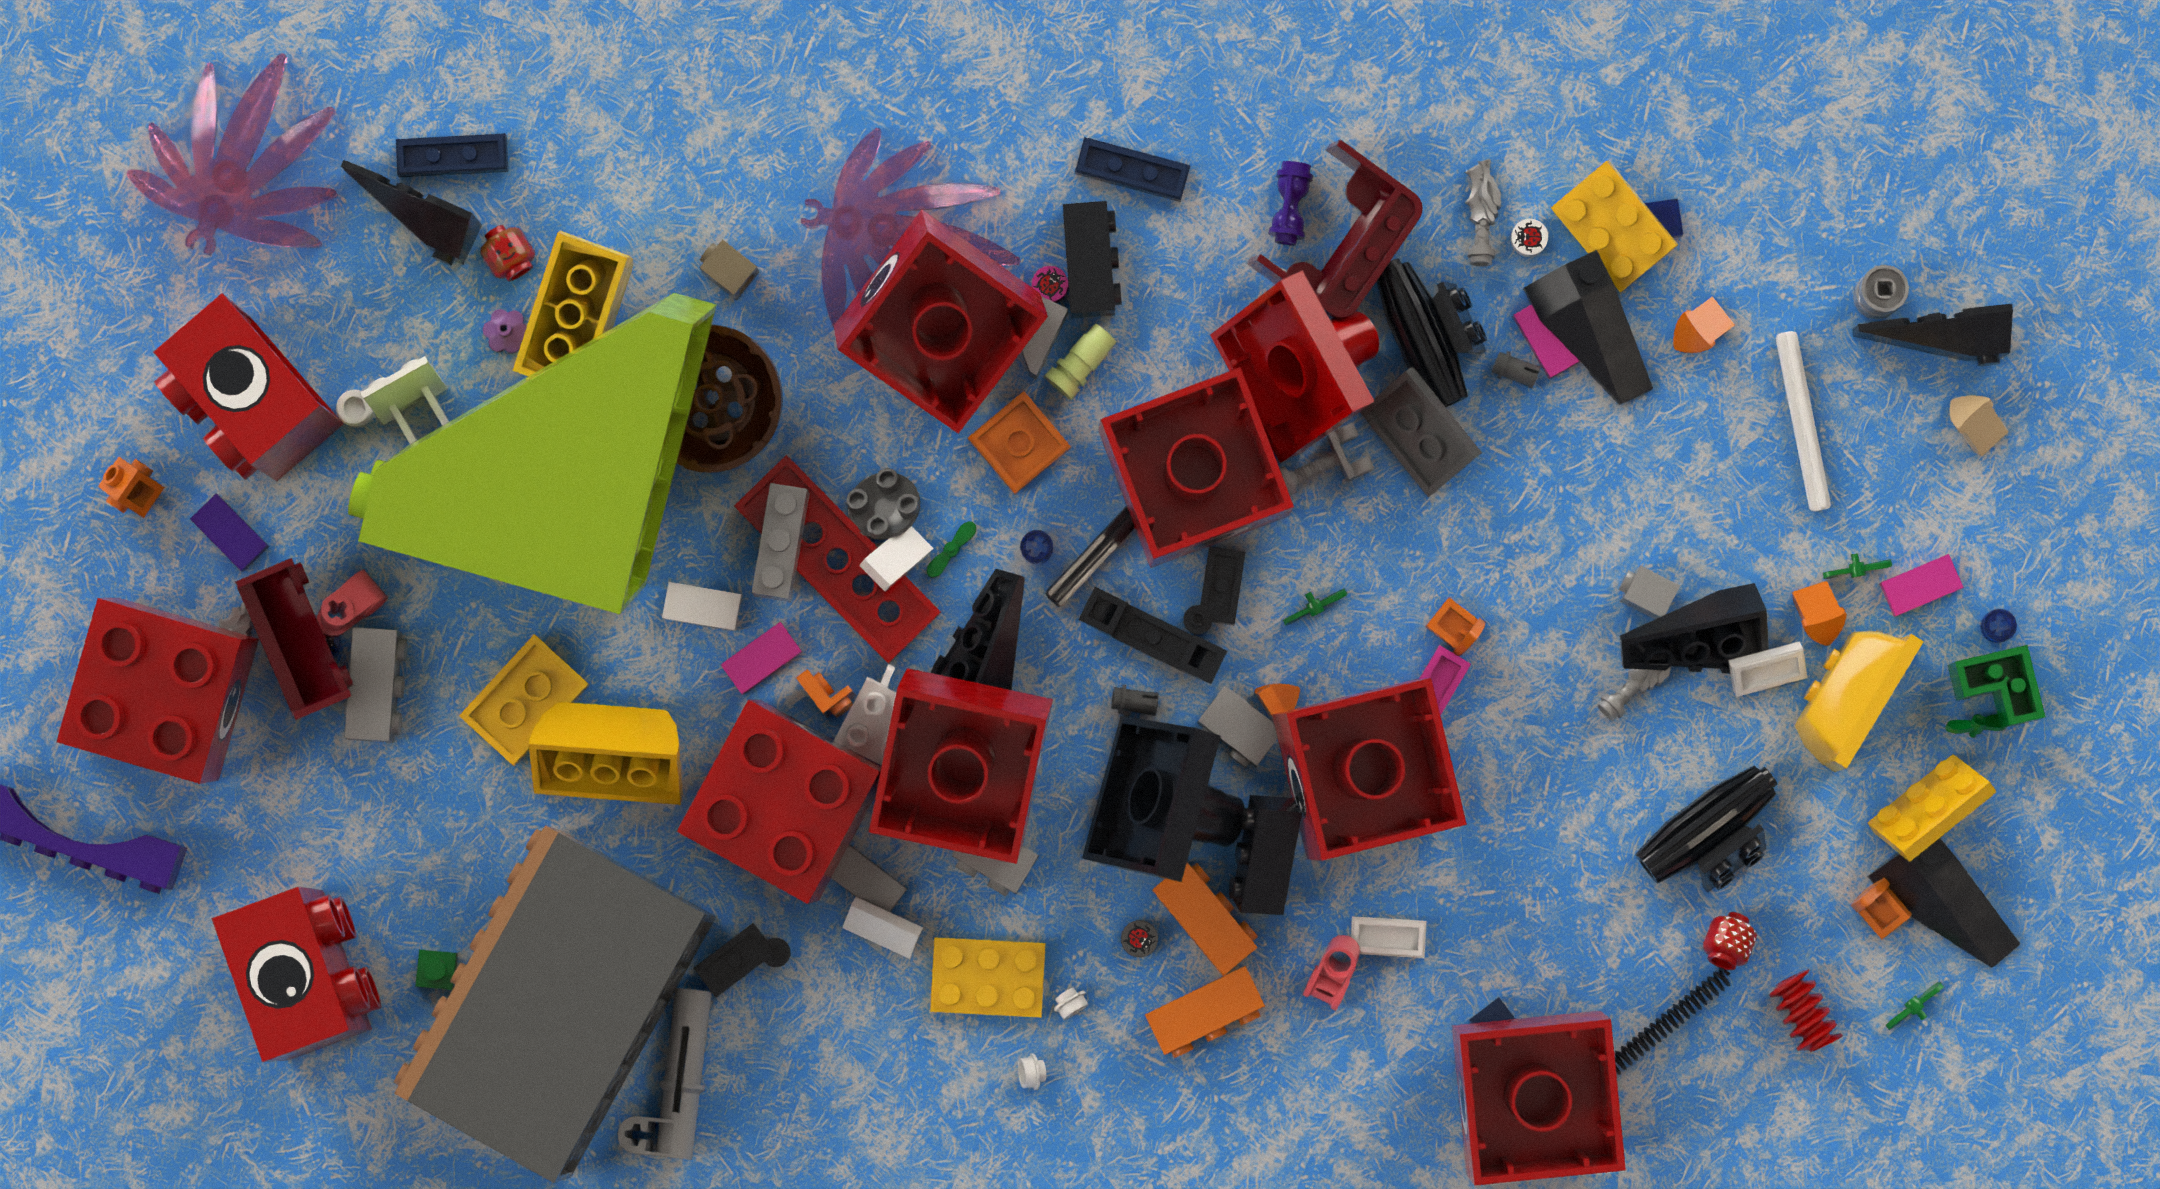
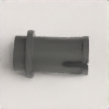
(1515, 369)
(1134, 701)

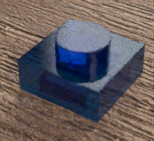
(1668, 215)

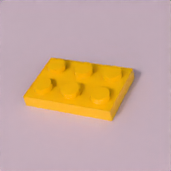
(1615, 222)
(519, 696)
(1931, 807)
(987, 977)

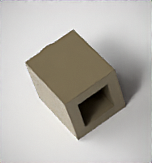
(728, 268)

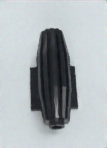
(1430, 328)
(1713, 832)

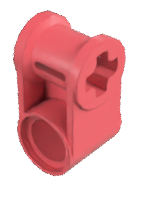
(354, 601)
(1331, 976)

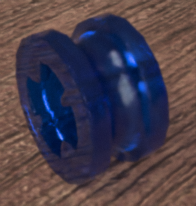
(1030, 538)
(1991, 617)

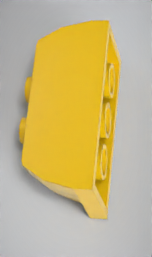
(574, 300)
(1853, 694)
(606, 753)

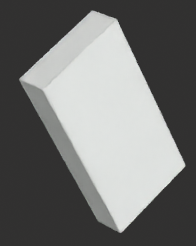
(896, 558)
(702, 606)
(1768, 669)
(882, 927)
(1389, 936)

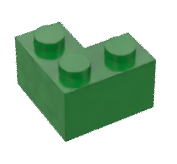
(2005, 675)

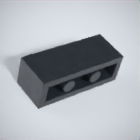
(1091, 259)
(1265, 854)

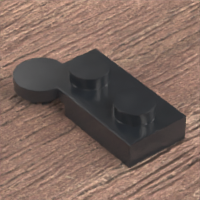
(1219, 591)
(741, 957)

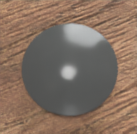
(883, 505)

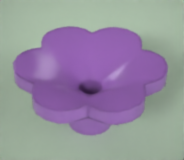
(512, 337)

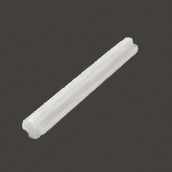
(1803, 421)

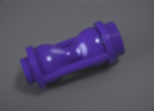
(1292, 185)

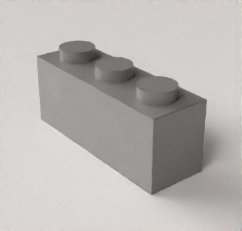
(780, 542)
(376, 685)

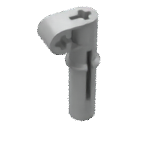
(676, 1126)

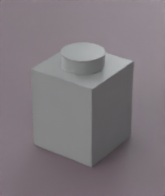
(1648, 592)

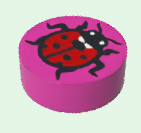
(1050, 283)

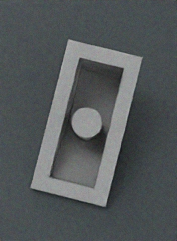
(1040, 345)

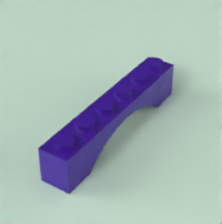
(142, 858)

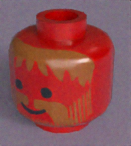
(507, 253)

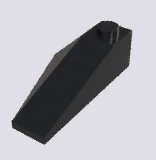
(433, 221)
(1588, 318)
(1969, 336)
(1701, 633)
(988, 642)
(1948, 902)

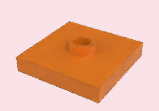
(1019, 442)

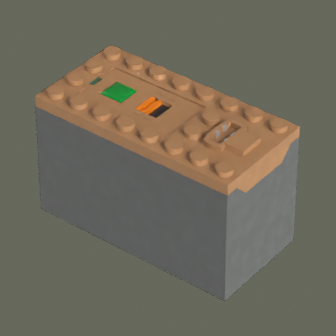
(553, 1004)

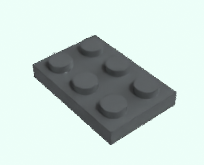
(1420, 432)

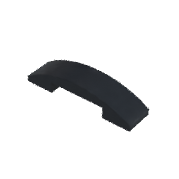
(1152, 636)

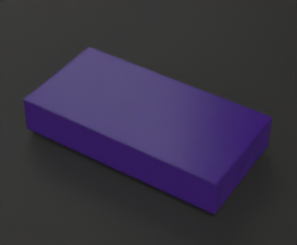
(229, 532)

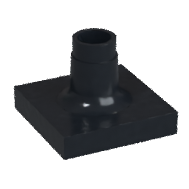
(1159, 800)

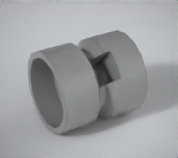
(1880, 292)

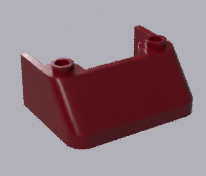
(1368, 247)
(293, 638)

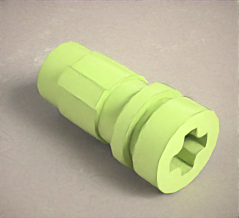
(1080, 361)

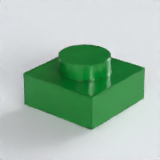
(436, 969)

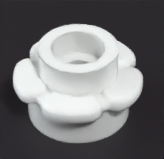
(1070, 1003)
(1031, 1072)

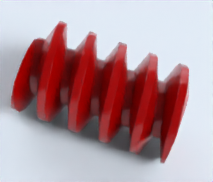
(1804, 1012)

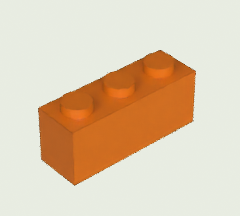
(1207, 918)
(1205, 1012)

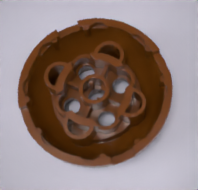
(754, 385)

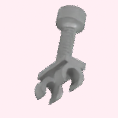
(1337, 458)

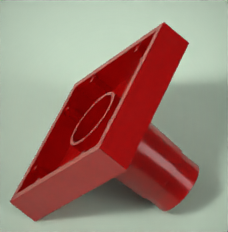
(1299, 363)

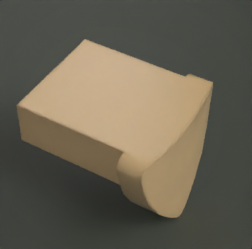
(1977, 422)

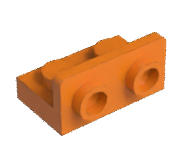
(820, 690)

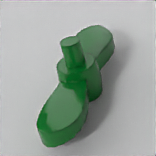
(951, 549)
(1857, 568)
(1315, 606)
(1975, 725)
(1915, 1006)

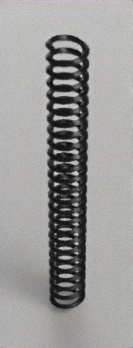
(1669, 1017)

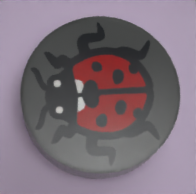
(1139, 938)

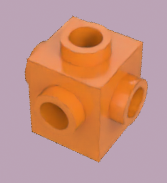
(130, 486)

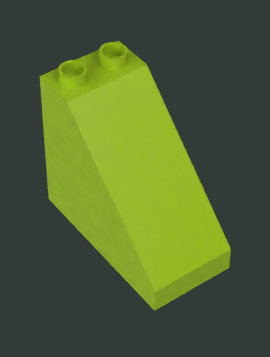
(557, 473)

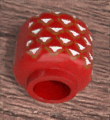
(1729, 941)

